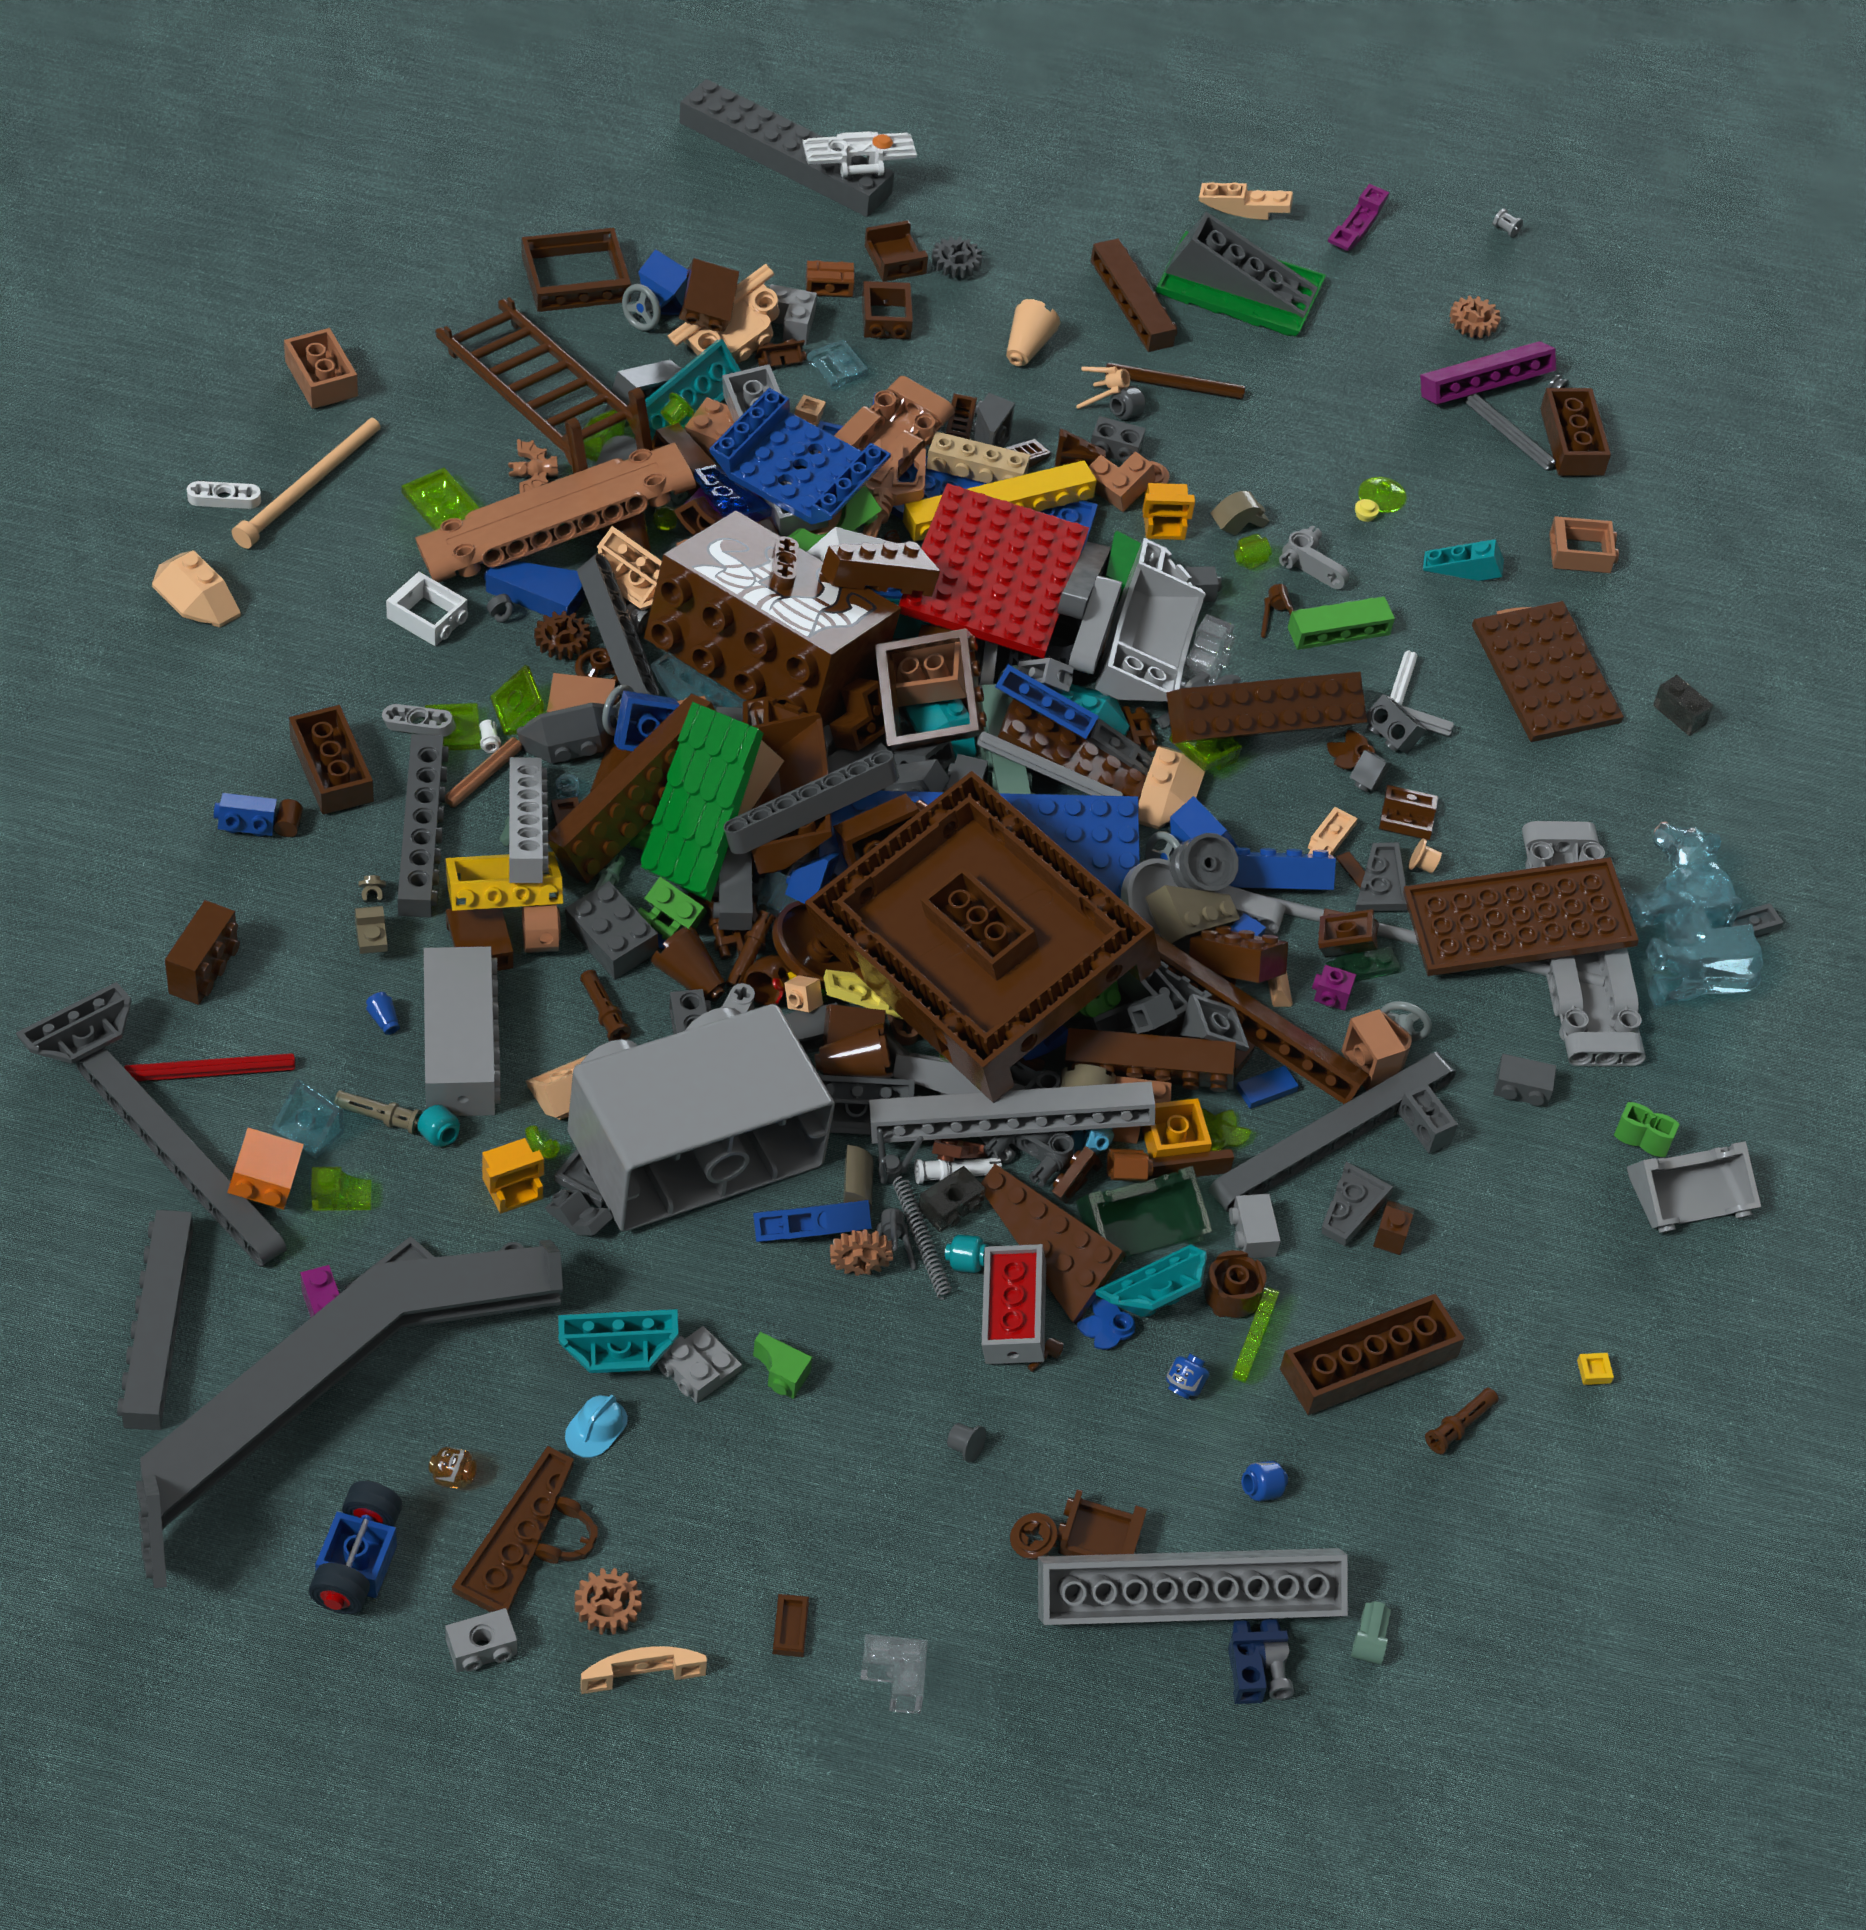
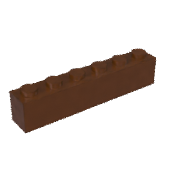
(1133, 295)

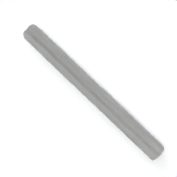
(1044, 766)

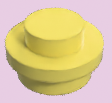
(1366, 510)

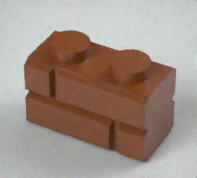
(830, 278)

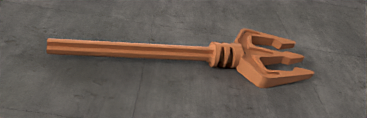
(891, 492)

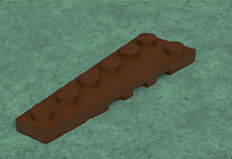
(508, 1549)

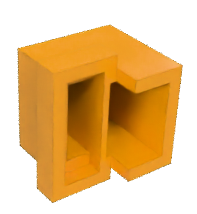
(1167, 511)
(513, 1175)

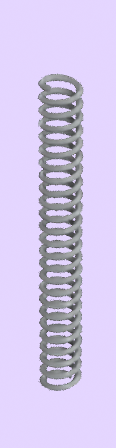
(921, 1237)

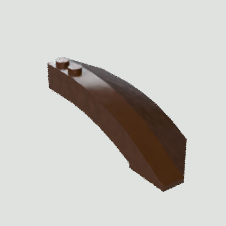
(802, 746)

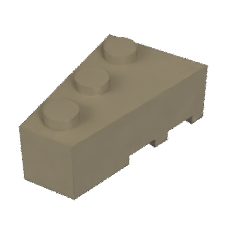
(1188, 911)

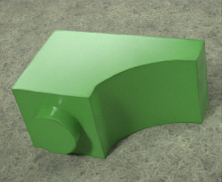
(786, 1365)

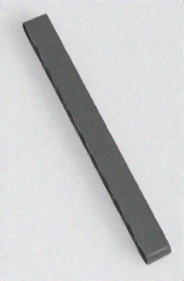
(1329, 1132)
(181, 1156)

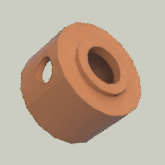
(541, 928)

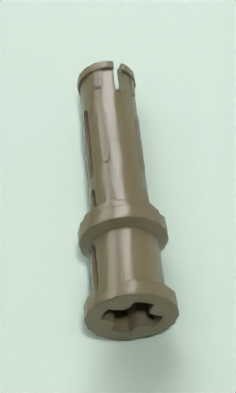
(390, 1117)

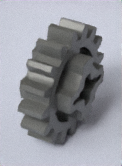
(956, 257)

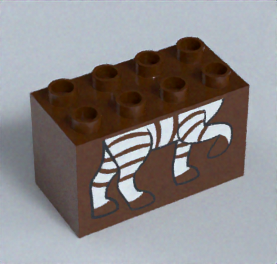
(762, 641)

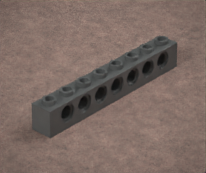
(421, 826)

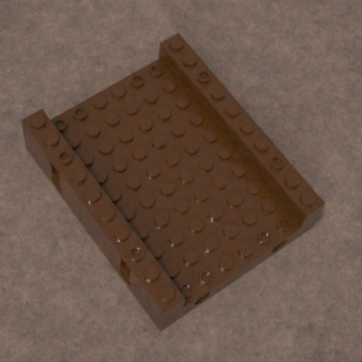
(980, 931)

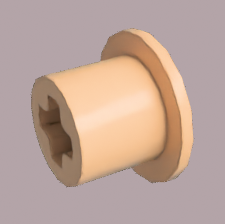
(1424, 857)

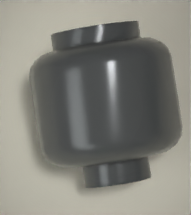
(1127, 403)

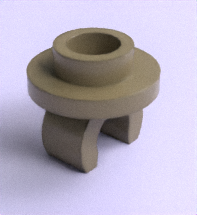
(372, 883)

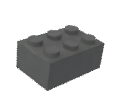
(611, 930)

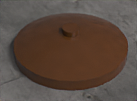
(799, 946)

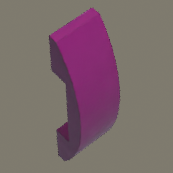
(1360, 218)

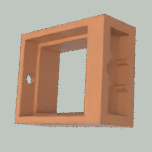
(1586, 530)

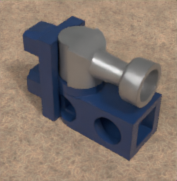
(1252, 1654)

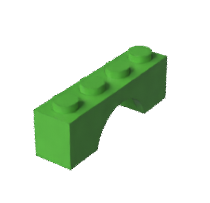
(858, 510)

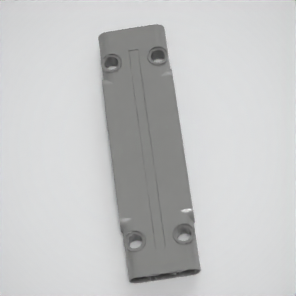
(1596, 1021)

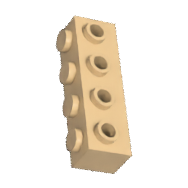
(975, 459)

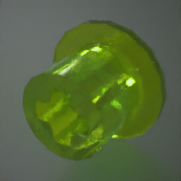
(676, 409)

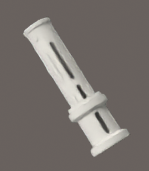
(940, 1169)

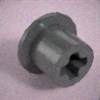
(967, 1440)

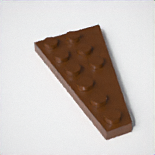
(1074, 1254)

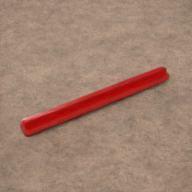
(211, 1067)

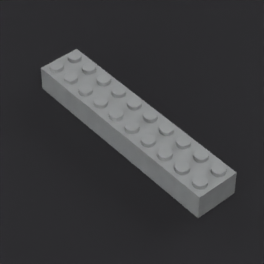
(1192, 1586)

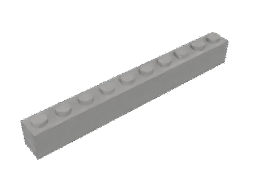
(1013, 1112)

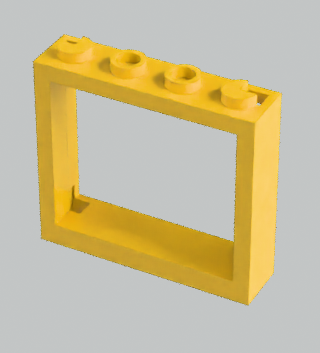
(487, 885)

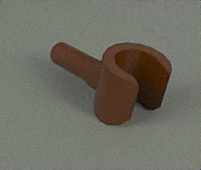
(1053, 1348)

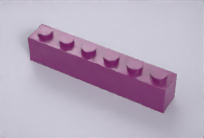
(1488, 372)

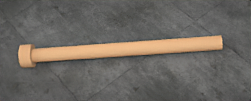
(247, 533)

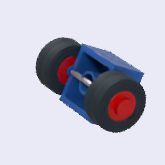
(357, 1549)

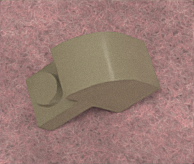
(1237, 510)
(371, 929)

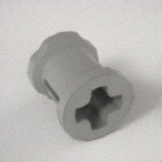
(1507, 222)

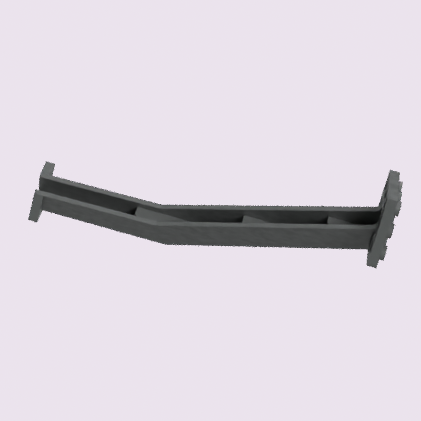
(321, 1355)

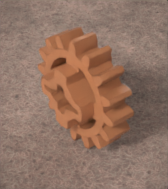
(1475, 316)
(861, 1252)
(607, 1604)

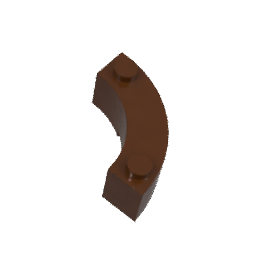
(700, 515)

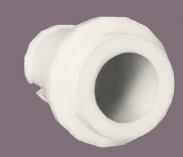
(490, 741)

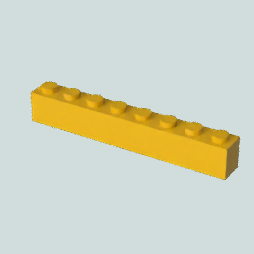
(1034, 490)

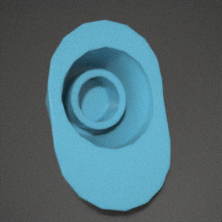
(596, 1426)

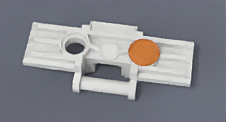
(873, 145)

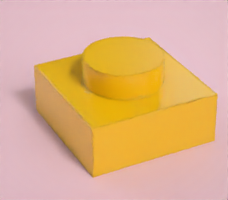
(1595, 1368)

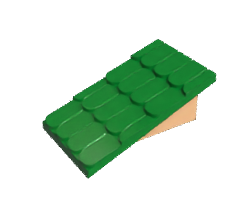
(712, 778)

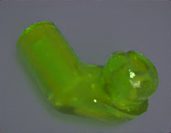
(547, 1148)

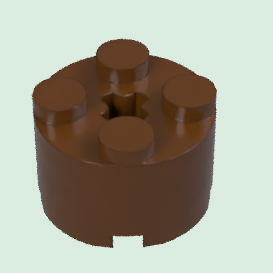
(1234, 1284)

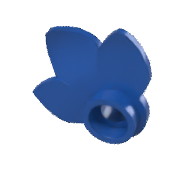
(1104, 1325)

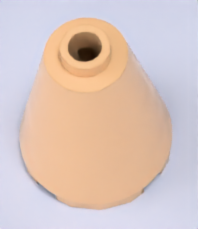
(1030, 331)

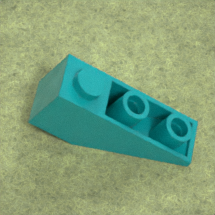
(1468, 561)

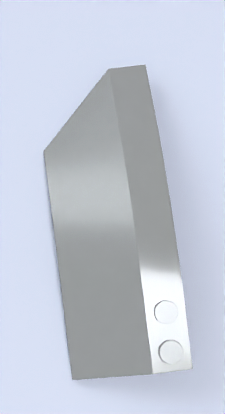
(1150, 629)

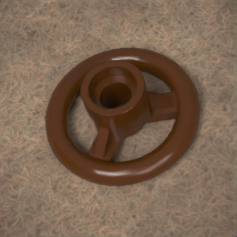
(600, 663)

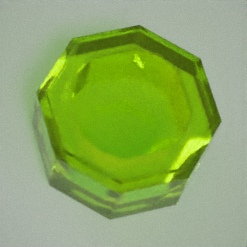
(665, 518)

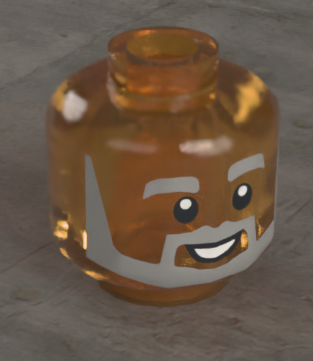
(453, 1468)

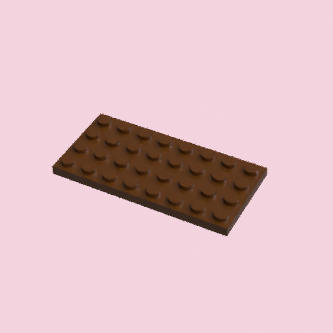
(1519, 916)

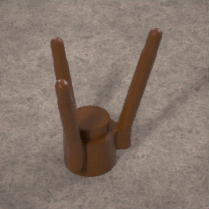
(1279, 600)

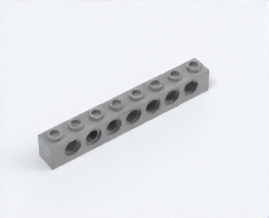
(528, 820)

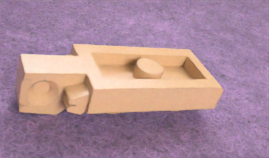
(1332, 831)

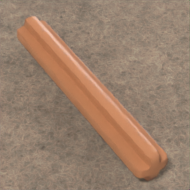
(483, 772)

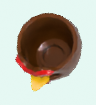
(768, 979)

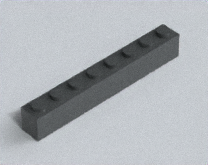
(157, 1320)

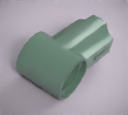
(1370, 1638)

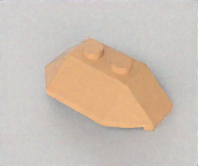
(632, 566)
(195, 590)
(1168, 786)

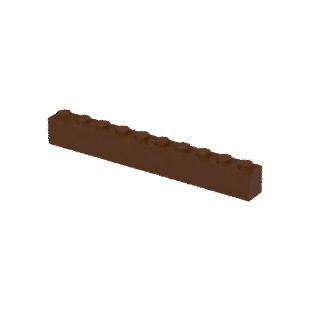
(1270, 1030)

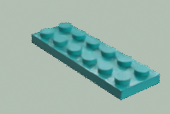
(694, 383)

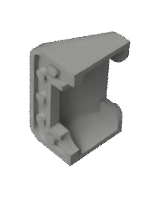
(1695, 1186)

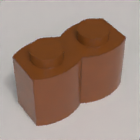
(1128, 1165)

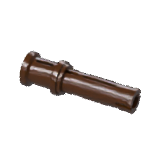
(609, 1015)
(1447, 1435)

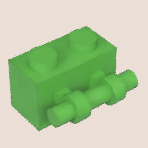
(673, 904)

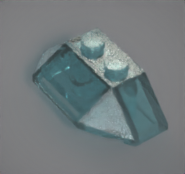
(681, 680)

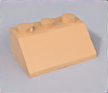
(554, 1089)

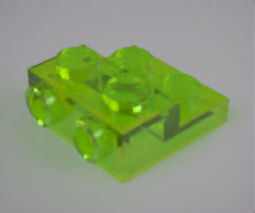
(1211, 753)

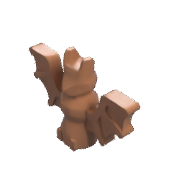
(538, 467)

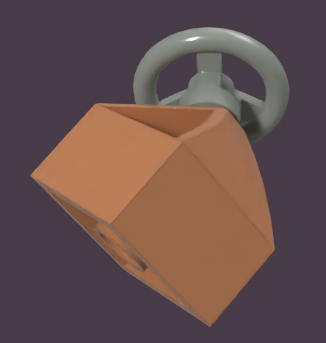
(1382, 1040)

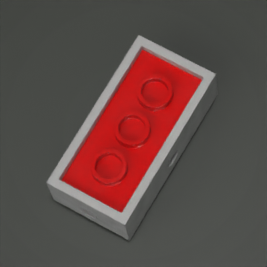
(1014, 1304)

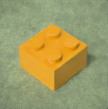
(1177, 1129)

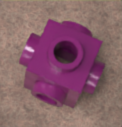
(1333, 987)

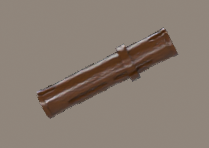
(754, 941)

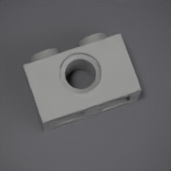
(490, 1627)

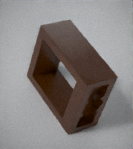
(887, 295)

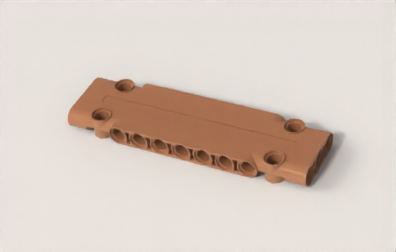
(899, 415)
(465, 542)

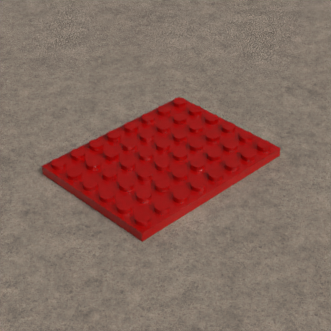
(997, 570)

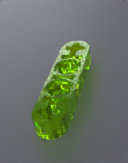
(1255, 1334)

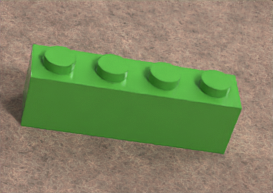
(1340, 623)

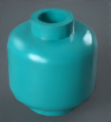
(438, 1125)
(966, 1253)

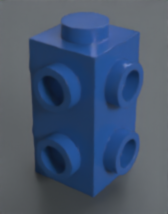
(246, 814)

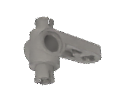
(1302, 554)

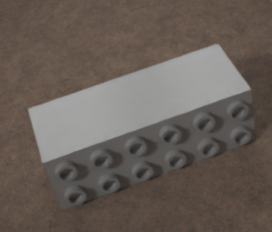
(461, 1030)

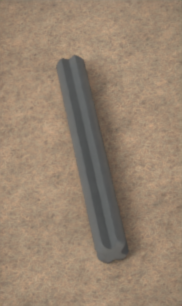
(1510, 431)

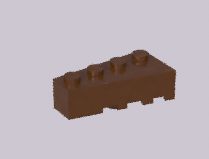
(881, 567)

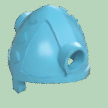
(1094, 1139)

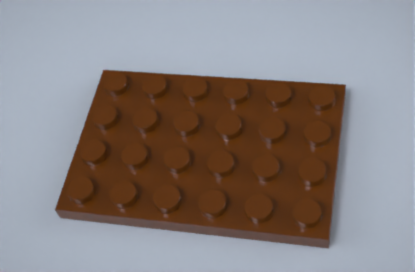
(1547, 671)

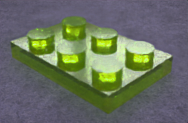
(438, 498)

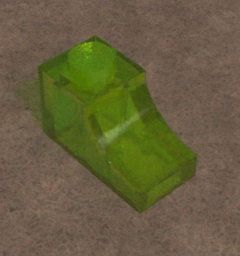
(339, 1191)

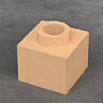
(803, 993)

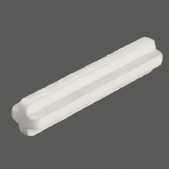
(1403, 676)

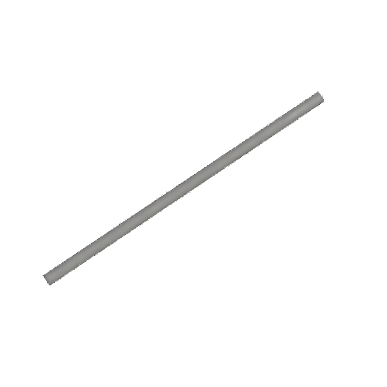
(1408, 936)

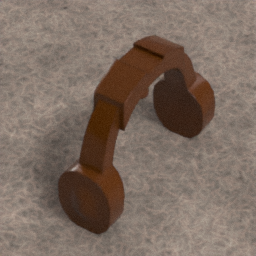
(553, 1554)

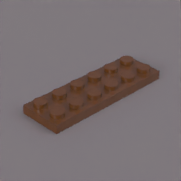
(1049, 740)

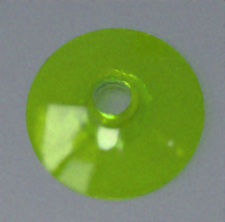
(1385, 492)

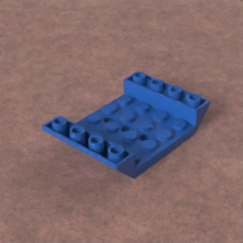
(772, 441)

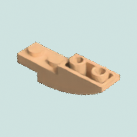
(1238, 201)

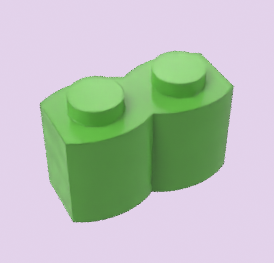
(1646, 1129)

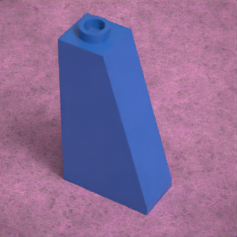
(537, 587)

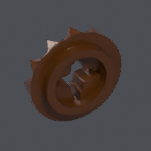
(1030, 1525)

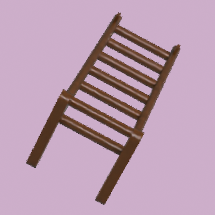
(572, 441)

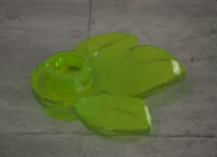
(1225, 1130)

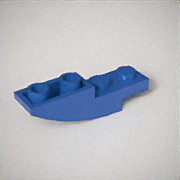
(812, 1220)

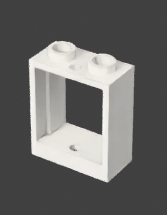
(411, 593)

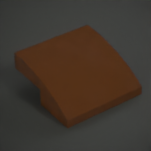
(1408, 812)

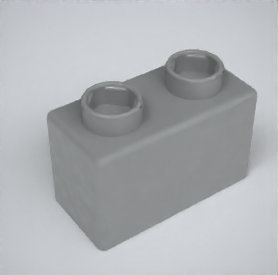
(698, 1114)

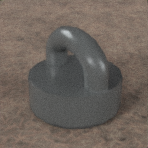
(500, 605)

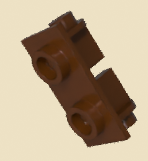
(789, 350)

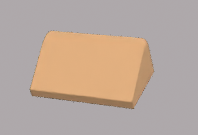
(1280, 991)

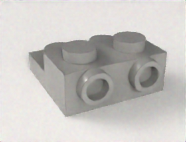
(698, 1364)

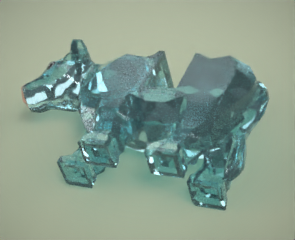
(1698, 918)

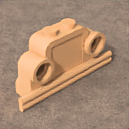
(750, 320)

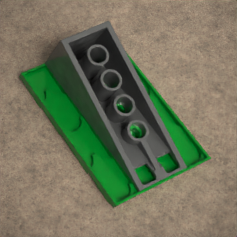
(1237, 278)

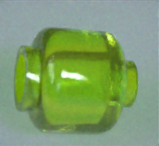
(1252, 551)

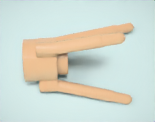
(1115, 380)

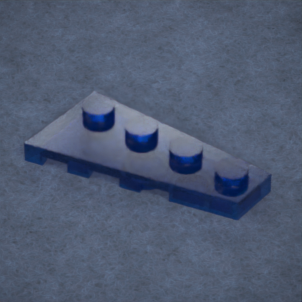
(730, 496)

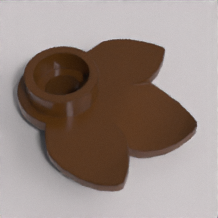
(1350, 751)

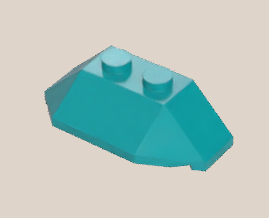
(1104, 706)
(942, 715)
(1158, 1282)
(618, 1339)

